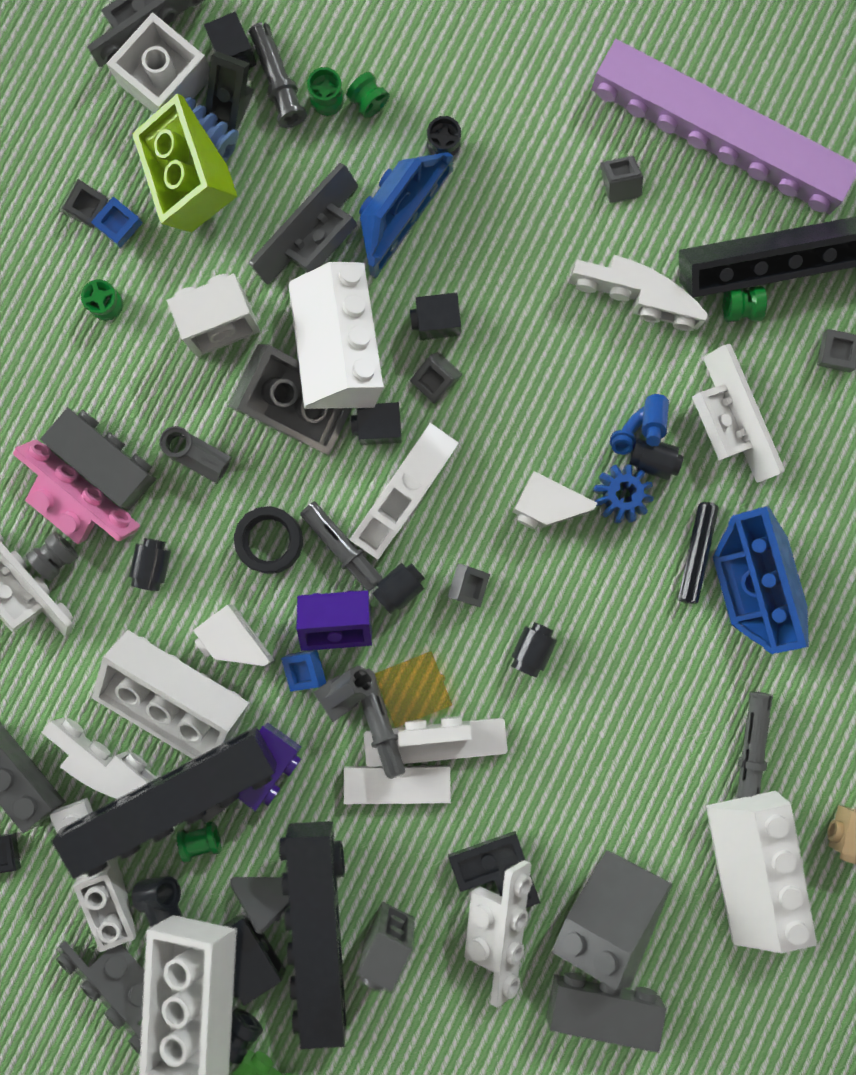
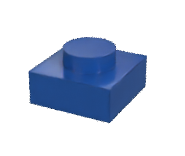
(116, 222)
(303, 670)

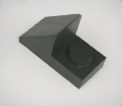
(227, 89)

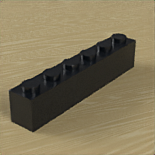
(768, 257)
(164, 803)
(315, 934)

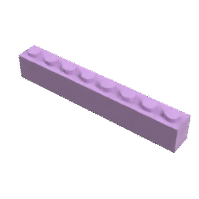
(724, 127)

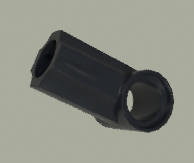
(157, 898)

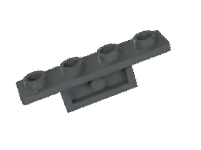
(125, 19)
(311, 230)
(114, 980)

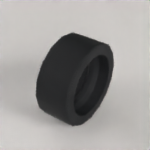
(242, 544)

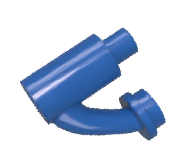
(654, 422)

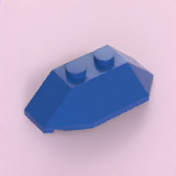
(399, 204)
(762, 582)

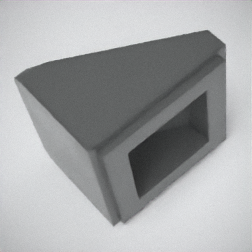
(622, 179)
(83, 203)
(435, 377)

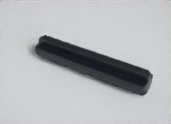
(698, 553)

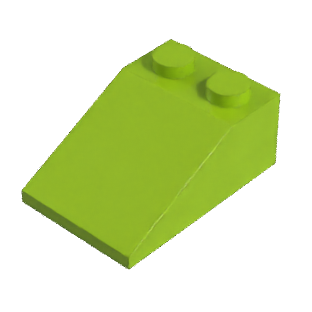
(182, 167)

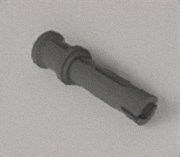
(281, 88)

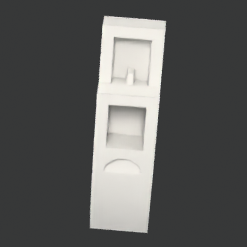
(653, 293)
(404, 491)
(91, 762)
(101, 895)

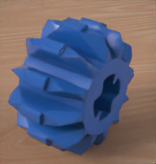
(634, 502)

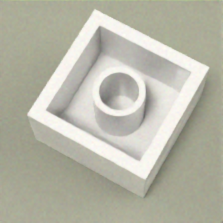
(159, 65)
(213, 314)

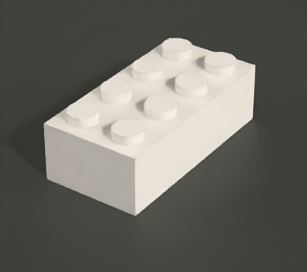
(187, 998)

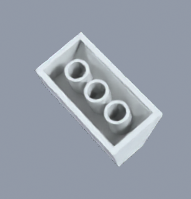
(335, 337)
(167, 696)
(762, 873)

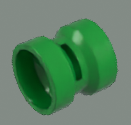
(322, 84)
(745, 304)

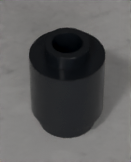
(656, 460)
(149, 564)
(399, 587)
(533, 649)

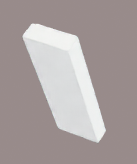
(415, 786)

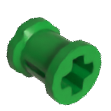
(198, 842)

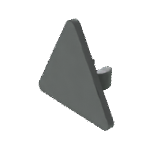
(260, 899)

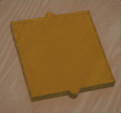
(413, 689)

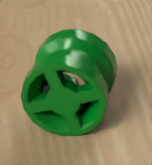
(367, 95)
(94, 296)

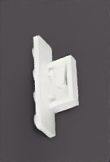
(734, 417)
(26, 597)
(444, 741)
(497, 931)

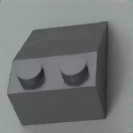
(273, 396)
(613, 921)

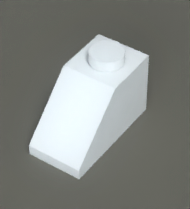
(548, 503)
(231, 639)

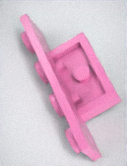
(69, 498)

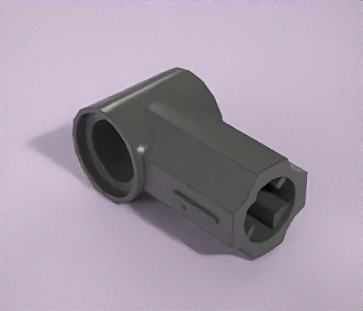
(196, 455)
(345, 692)

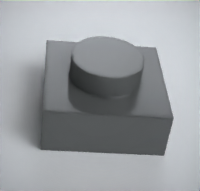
(838, 351)
(468, 585)

